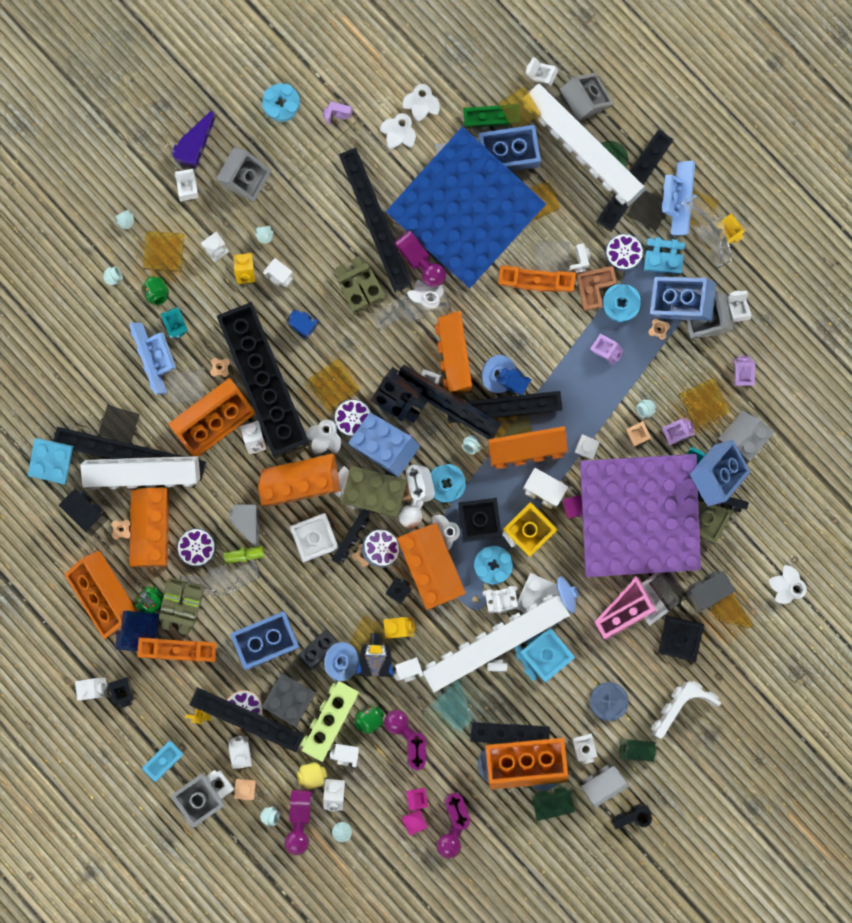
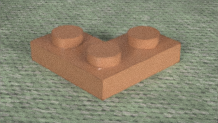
(590, 283)

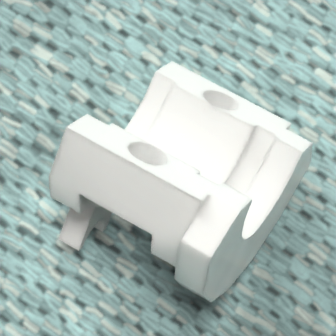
(501, 600)

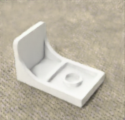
(680, 696)

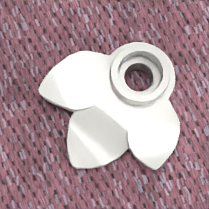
(421, 105)
(398, 134)
(426, 295)
(321, 440)
(444, 525)
(785, 584)

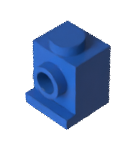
(302, 323)
(513, 381)

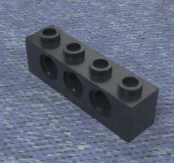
(507, 733)

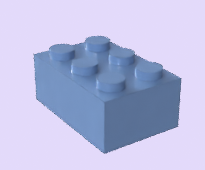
(513, 147)
(683, 298)
(384, 444)
(720, 473)
(265, 640)

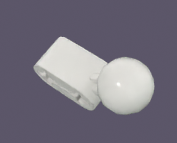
(421, 490)

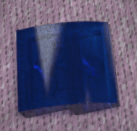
(136, 626)

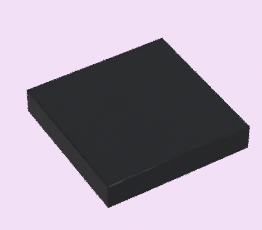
(680, 638)

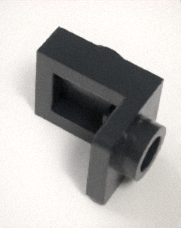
(399, 590)

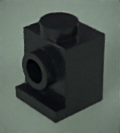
(115, 689)

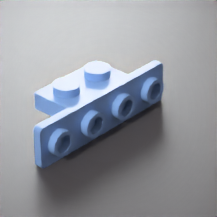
(675, 191)
(155, 356)

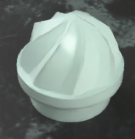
(125, 219)
(264, 234)
(112, 276)
(645, 408)
(471, 444)
(270, 816)
(342, 832)

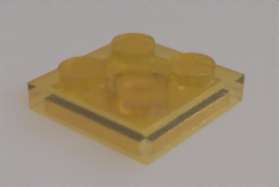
(163, 251)
(333, 384)
(704, 403)

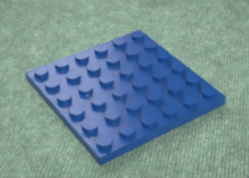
(466, 207)

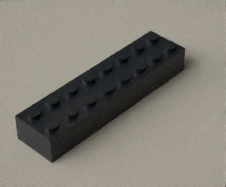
(263, 380)

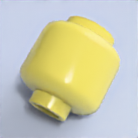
(311, 776)

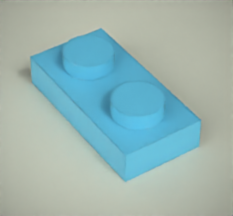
(162, 761)

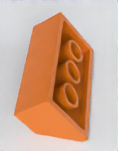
(454, 353)
(212, 418)
(527, 447)
(299, 481)
(149, 527)
(431, 566)
(99, 593)
(527, 763)

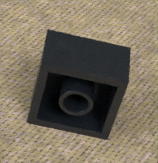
(83, 512)
(479, 520)

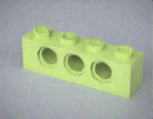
(309, 744)

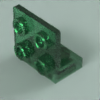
(552, 804)

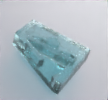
(454, 707)

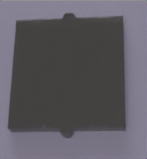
(647, 210)
(119, 424)
(668, 590)

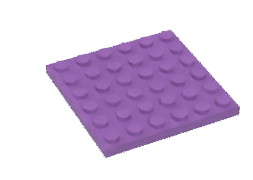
(640, 515)

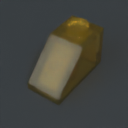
(731, 612)

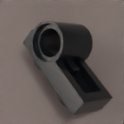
(316, 650)
(623, 819)

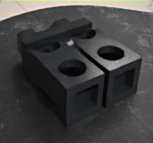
(398, 397)

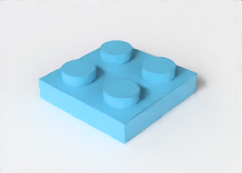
(50, 461)
(547, 655)

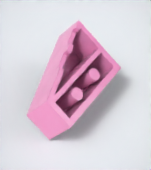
(628, 609)

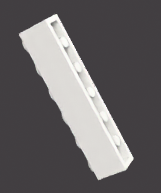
(140, 471)

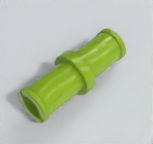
(244, 554)

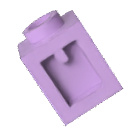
(339, 110)
(607, 349)
(744, 371)
(678, 430)

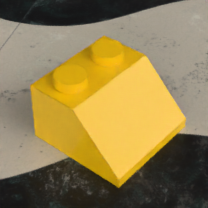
(530, 529)

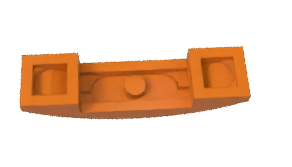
(536, 280)
(176, 650)

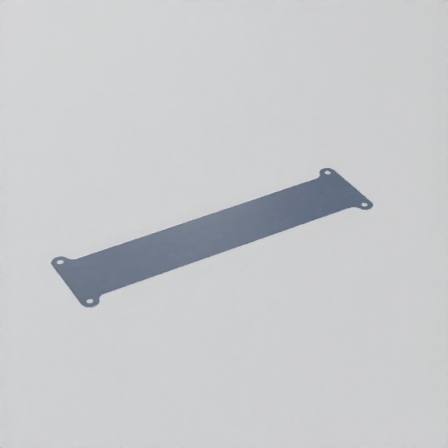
(588, 396)

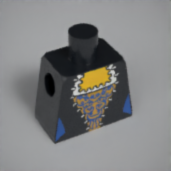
(375, 658)

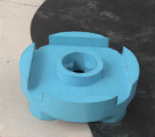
(283, 92)
(621, 292)
(457, 481)
(499, 574)

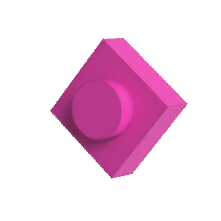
(417, 799)
(414, 822)

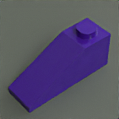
(193, 142)

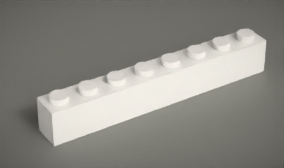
(586, 147)
(495, 643)

